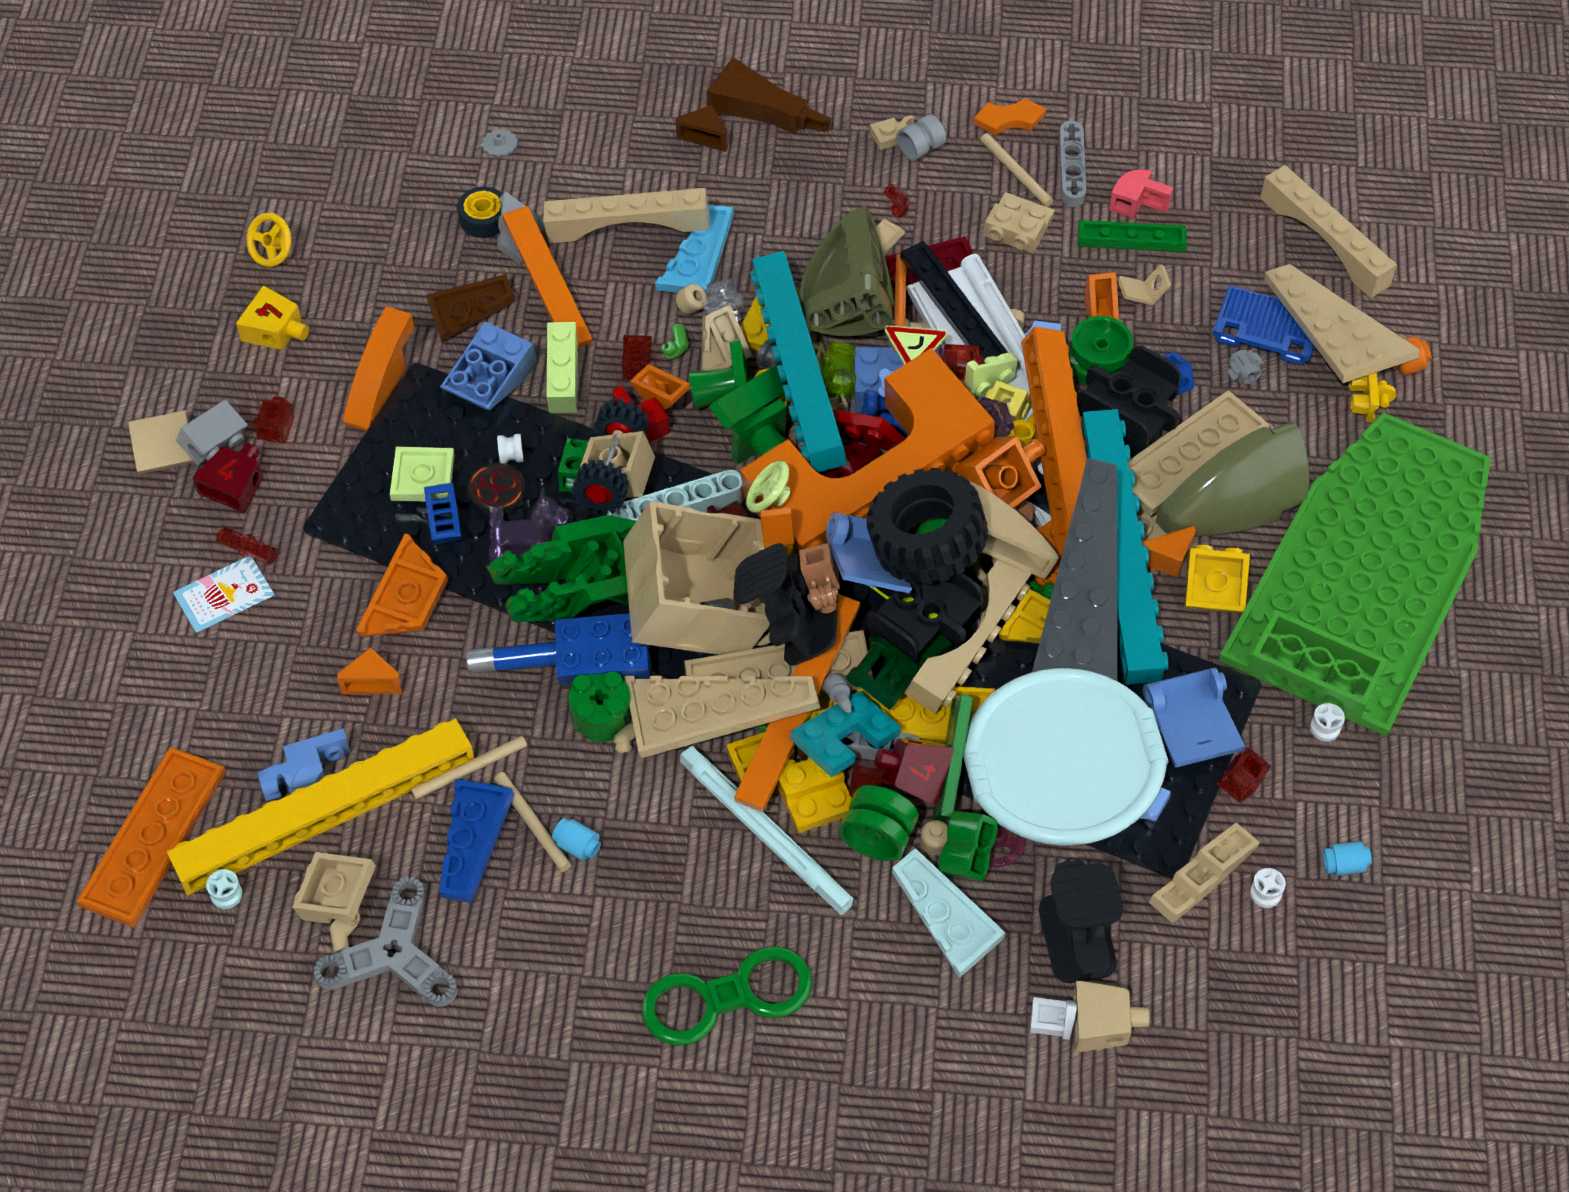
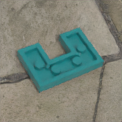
(822, 734)

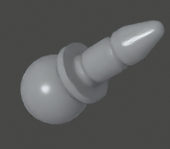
(838, 691)

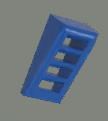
(447, 535)

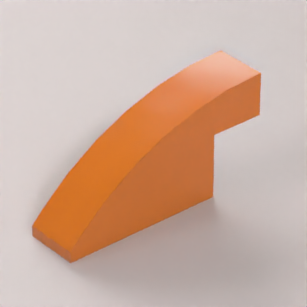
(379, 368)

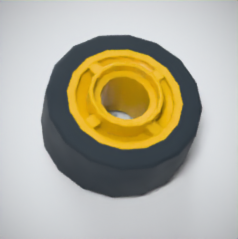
(480, 211)

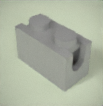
(211, 432)

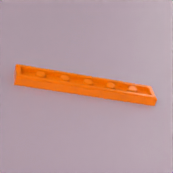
(544, 271)

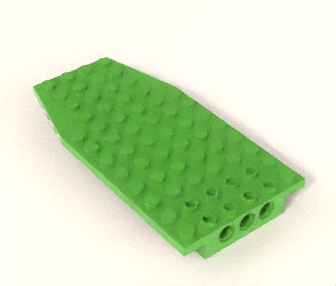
(1366, 573)

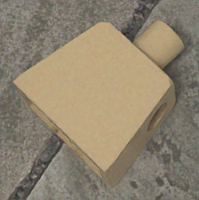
(1104, 1016)

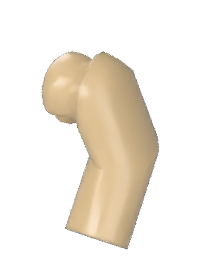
(624, 738)
(340, 931)

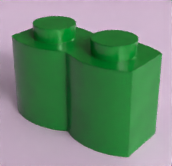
(968, 846)

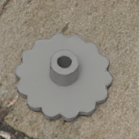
(499, 143)

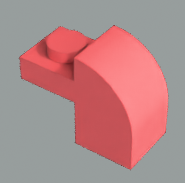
(1137, 189)

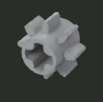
(1245, 366)

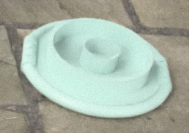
(1064, 756)

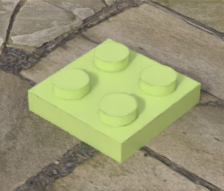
(420, 468)

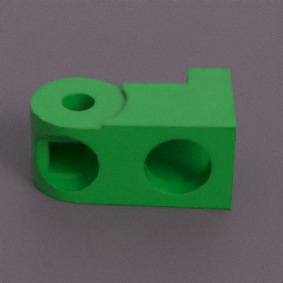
(570, 463)

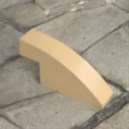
(1014, 538)

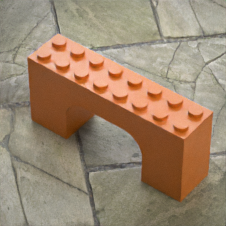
(942, 428)

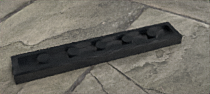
(951, 300)

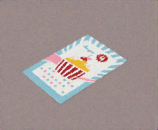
(223, 593)

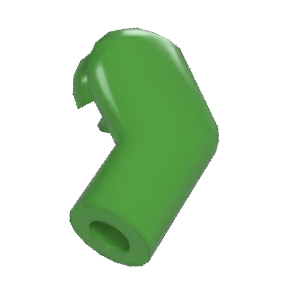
(679, 343)

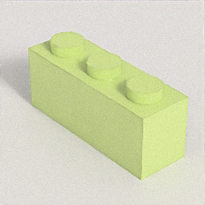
(562, 367)

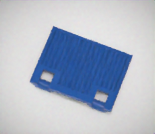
(1261, 323)

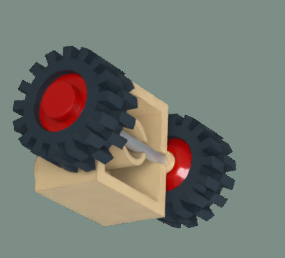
(616, 460)

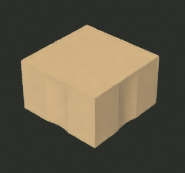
(689, 558)

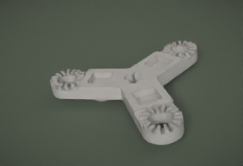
(372, 958)

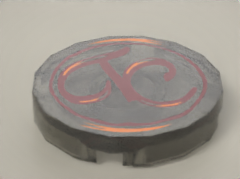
(496, 486)

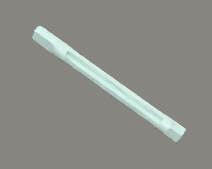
(767, 832)

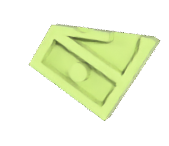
(983, 377)

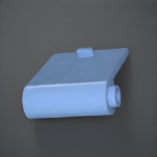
(856, 555)
(1193, 716)

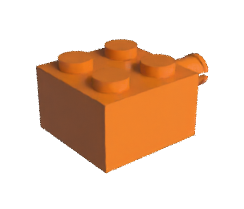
(1004, 468)

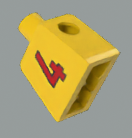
(271, 321)

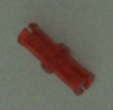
(246, 545)

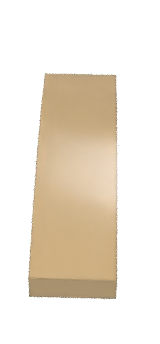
(1204, 872)

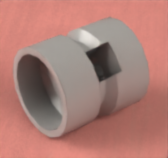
(921, 137)

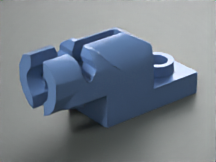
(302, 764)

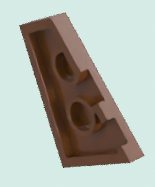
(468, 304)

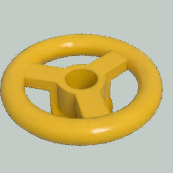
(275, 240)

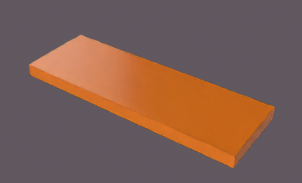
(155, 825)

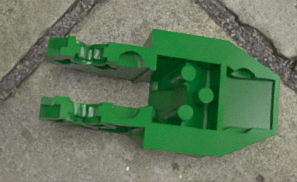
(582, 553)

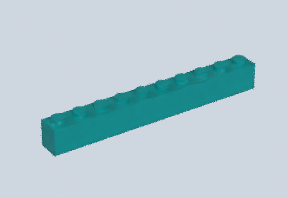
(799, 363)
(1136, 609)

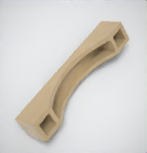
(677, 209)
(1363, 260)
(939, 674)

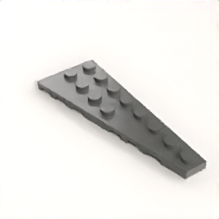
(1083, 604)

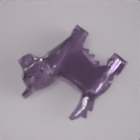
(522, 534)

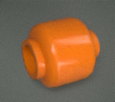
(1417, 364)

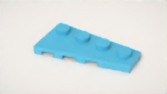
(699, 254)

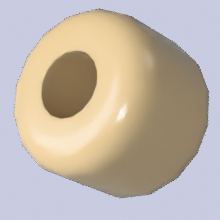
(691, 298)
(933, 837)

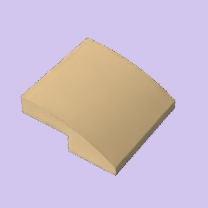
(156, 443)

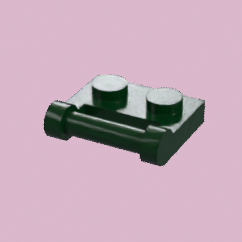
(892, 678)

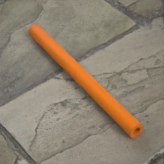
(900, 293)

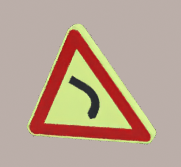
(913, 342)

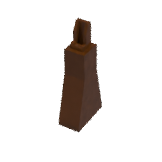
(749, 95)

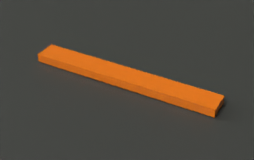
(776, 743)

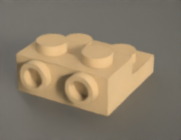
(1018, 222)
(333, 887)

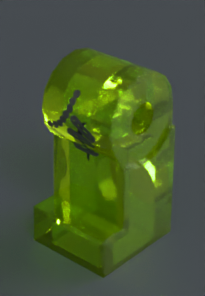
(839, 369)

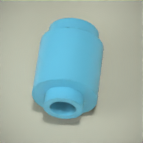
(576, 839)
(1346, 858)

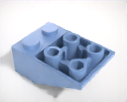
(491, 367)

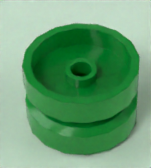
(1101, 343)
(878, 823)

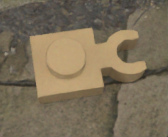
(885, 131)

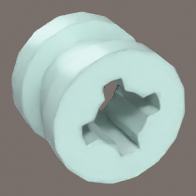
(220, 882)

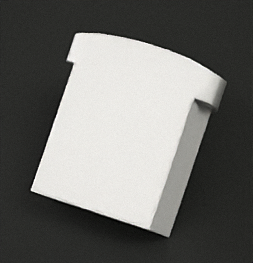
(1053, 1017)

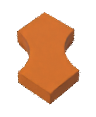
(998, 118)

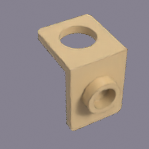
(1144, 291)

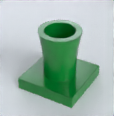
(713, 384)
(759, 432)

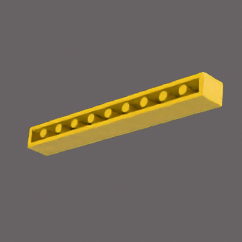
(320, 806)

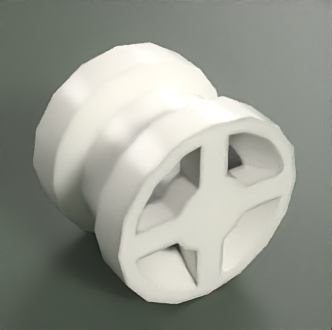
(510, 448)
(1334, 720)
(1269, 880)

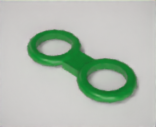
(726, 995)

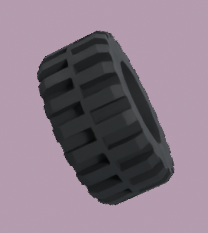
(934, 553)

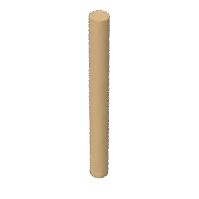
(1017, 170)
(468, 767)
(534, 824)

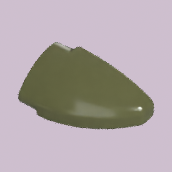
(848, 280)
(1242, 485)

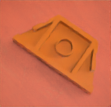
(404, 594)

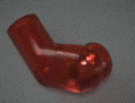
(900, 200)

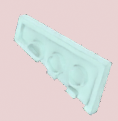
(950, 916)

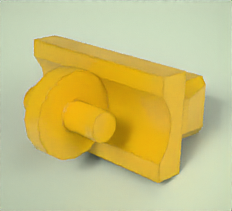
(1372, 397)

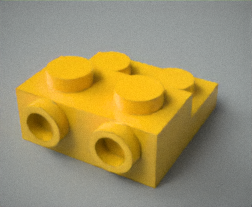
(1217, 579)
(812, 794)

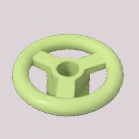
(773, 489)

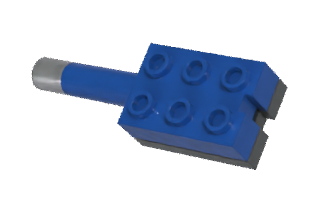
(580, 648)

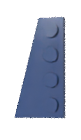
(474, 829)

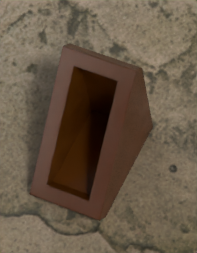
(703, 128)

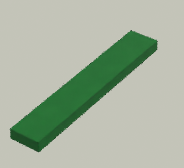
(748, 398)

